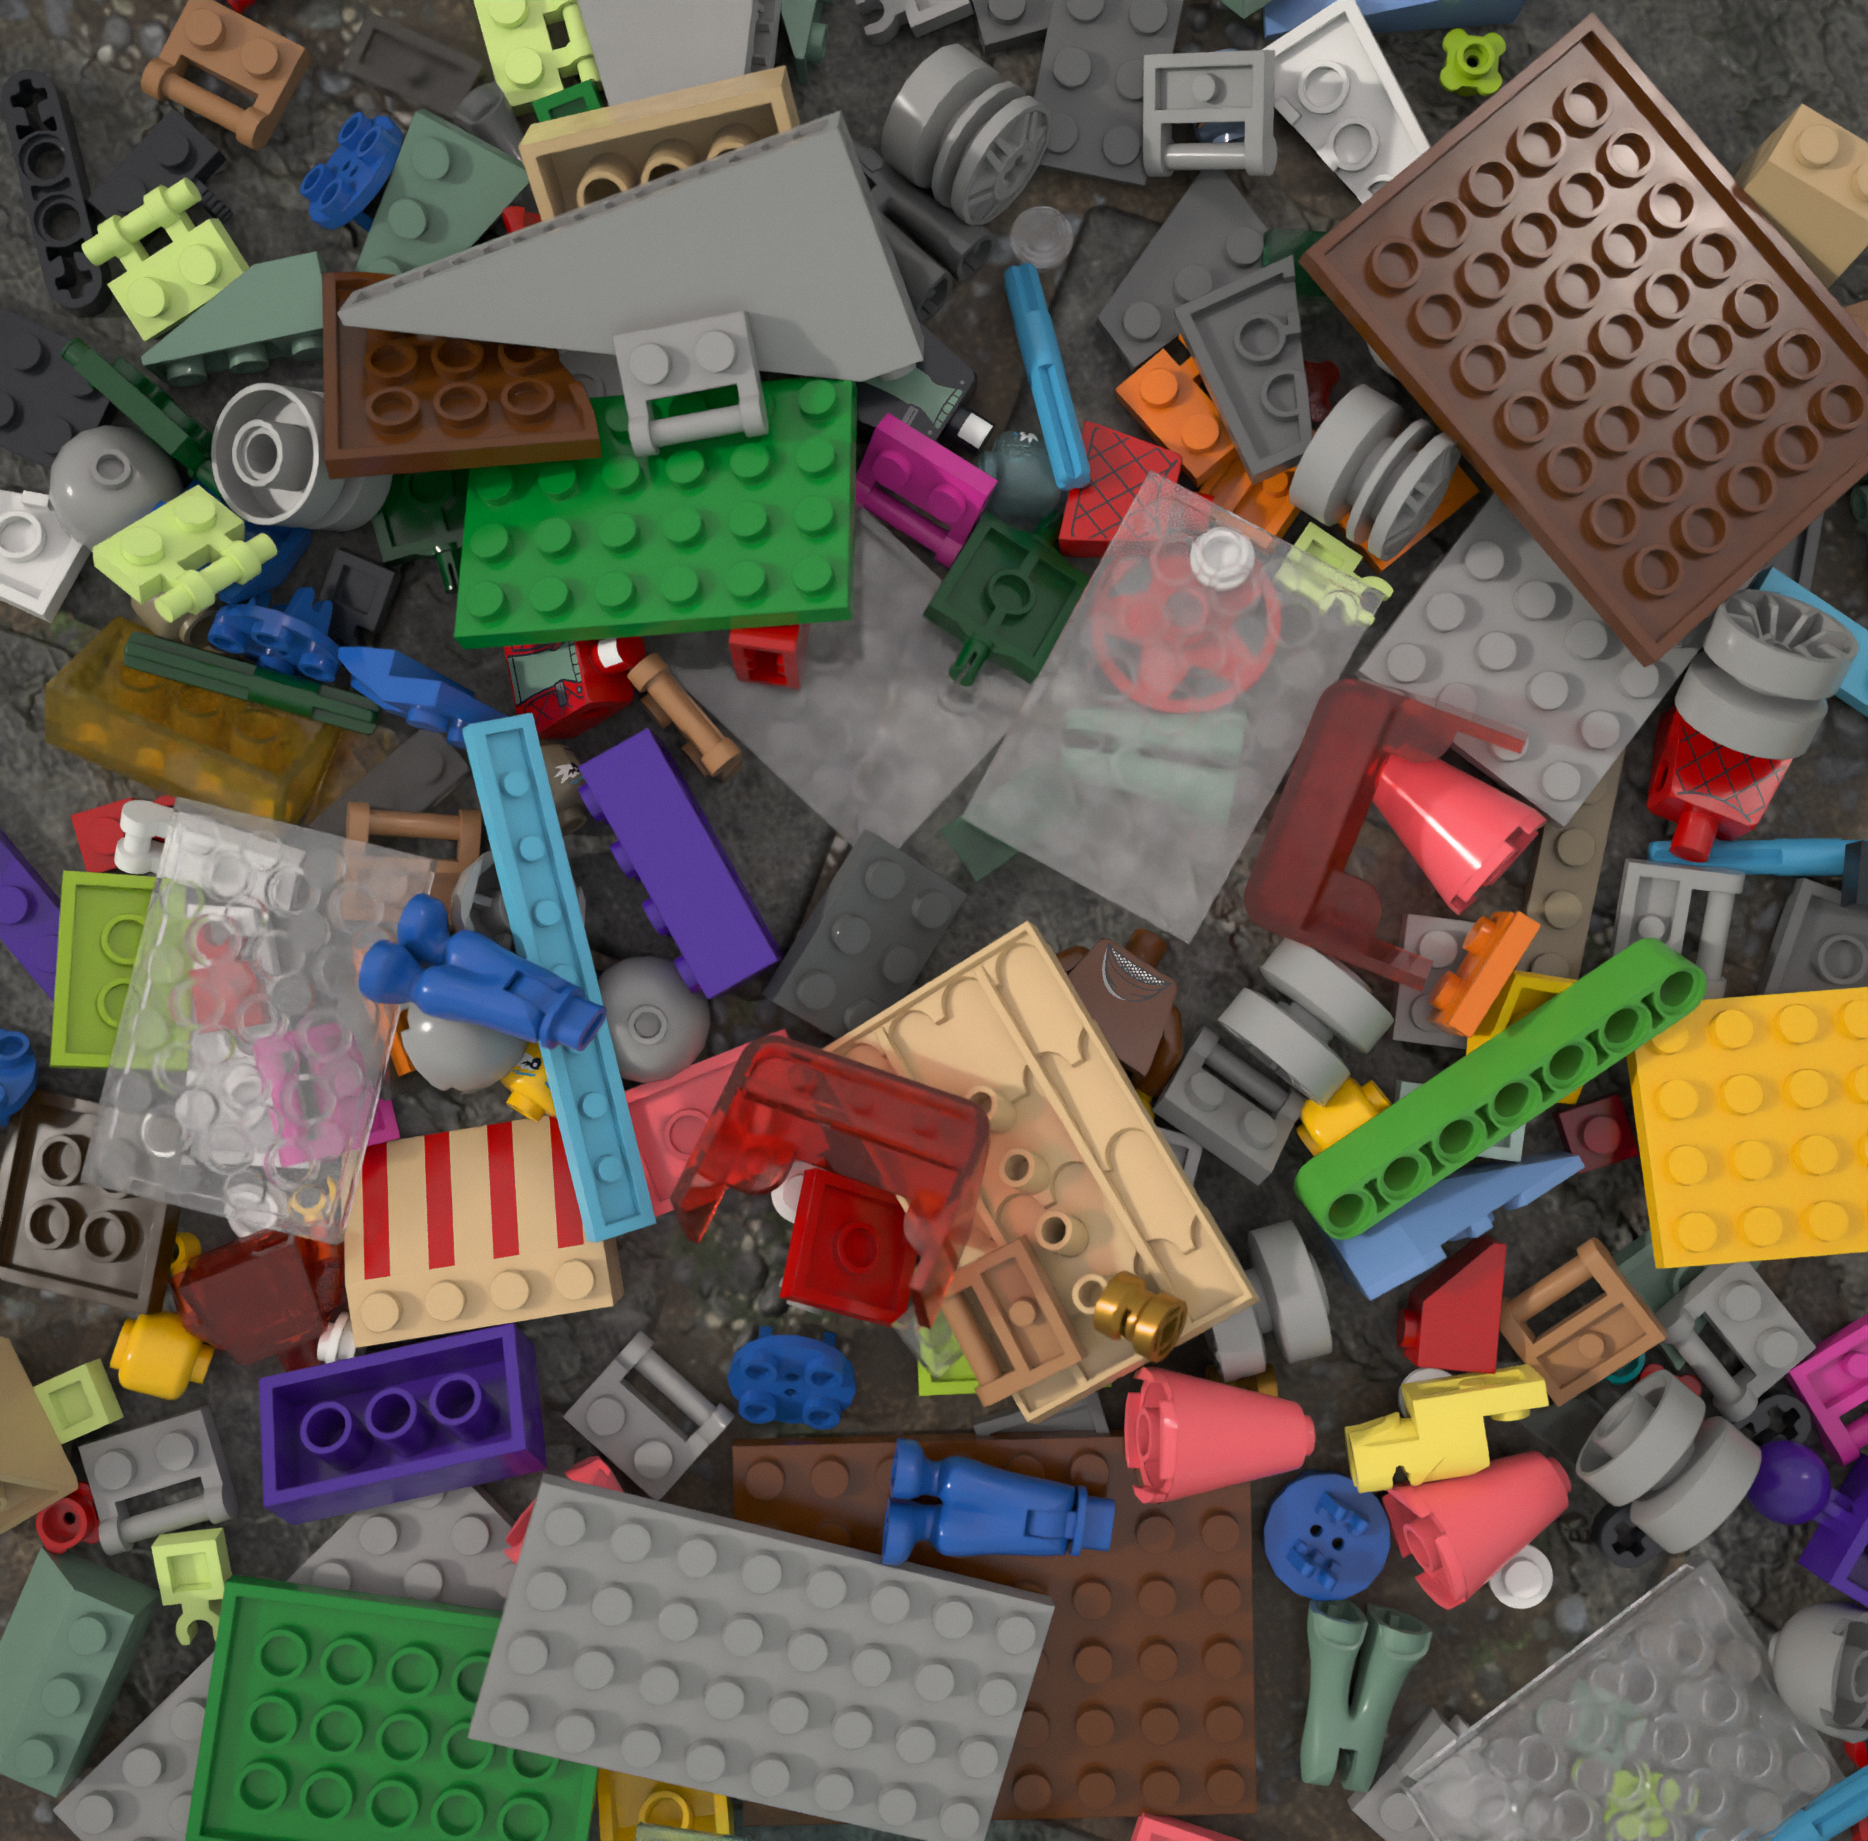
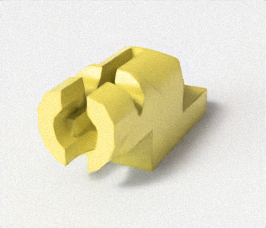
(1441, 1428)

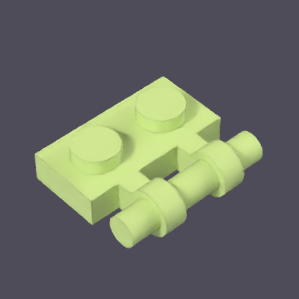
(523, 50)
(177, 279)
(174, 542)

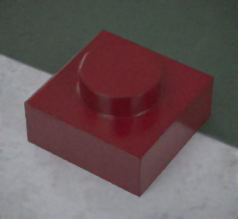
(1596, 1131)

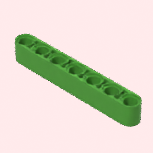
(1499, 1087)

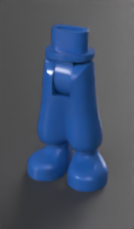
(475, 981)
(987, 1510)

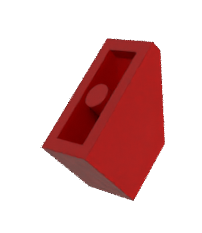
(1457, 1311)

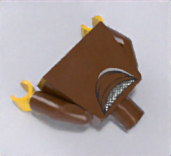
(1131, 1006)

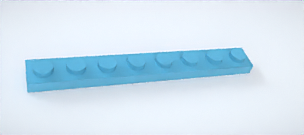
(552, 934)

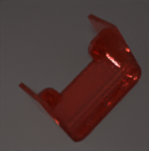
(1299, 872)
(852, 1121)

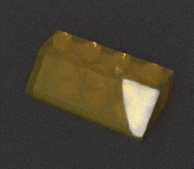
(184, 736)

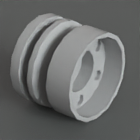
(965, 134)
(1368, 469)

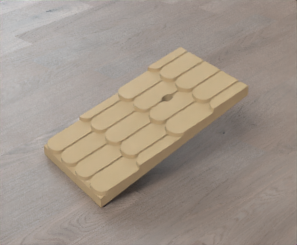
(1062, 1152)

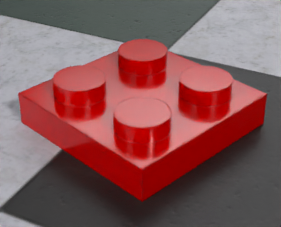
(849, 1250)

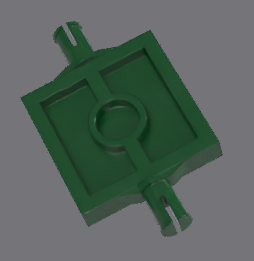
(148, 408)
(425, 520)
(1007, 598)

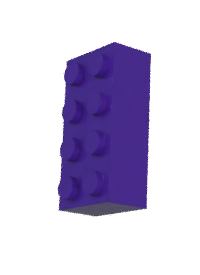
(681, 864)
(401, 1424)

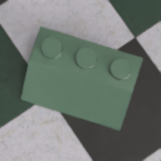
(66, 1666)

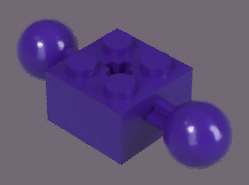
(1796, 1489)

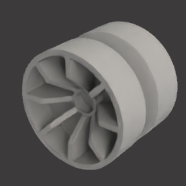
(274, 466)
(1765, 674)
(1324, 1005)
(1290, 1307)
(1669, 1462)

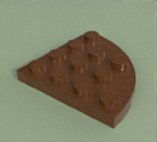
(441, 400)

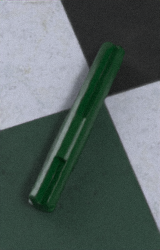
(251, 683)

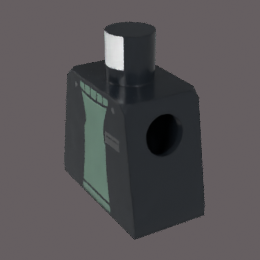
(928, 399)

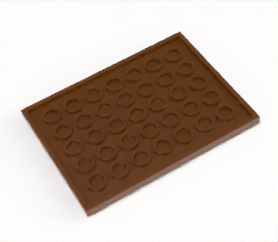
(1610, 337)
(1148, 1644)

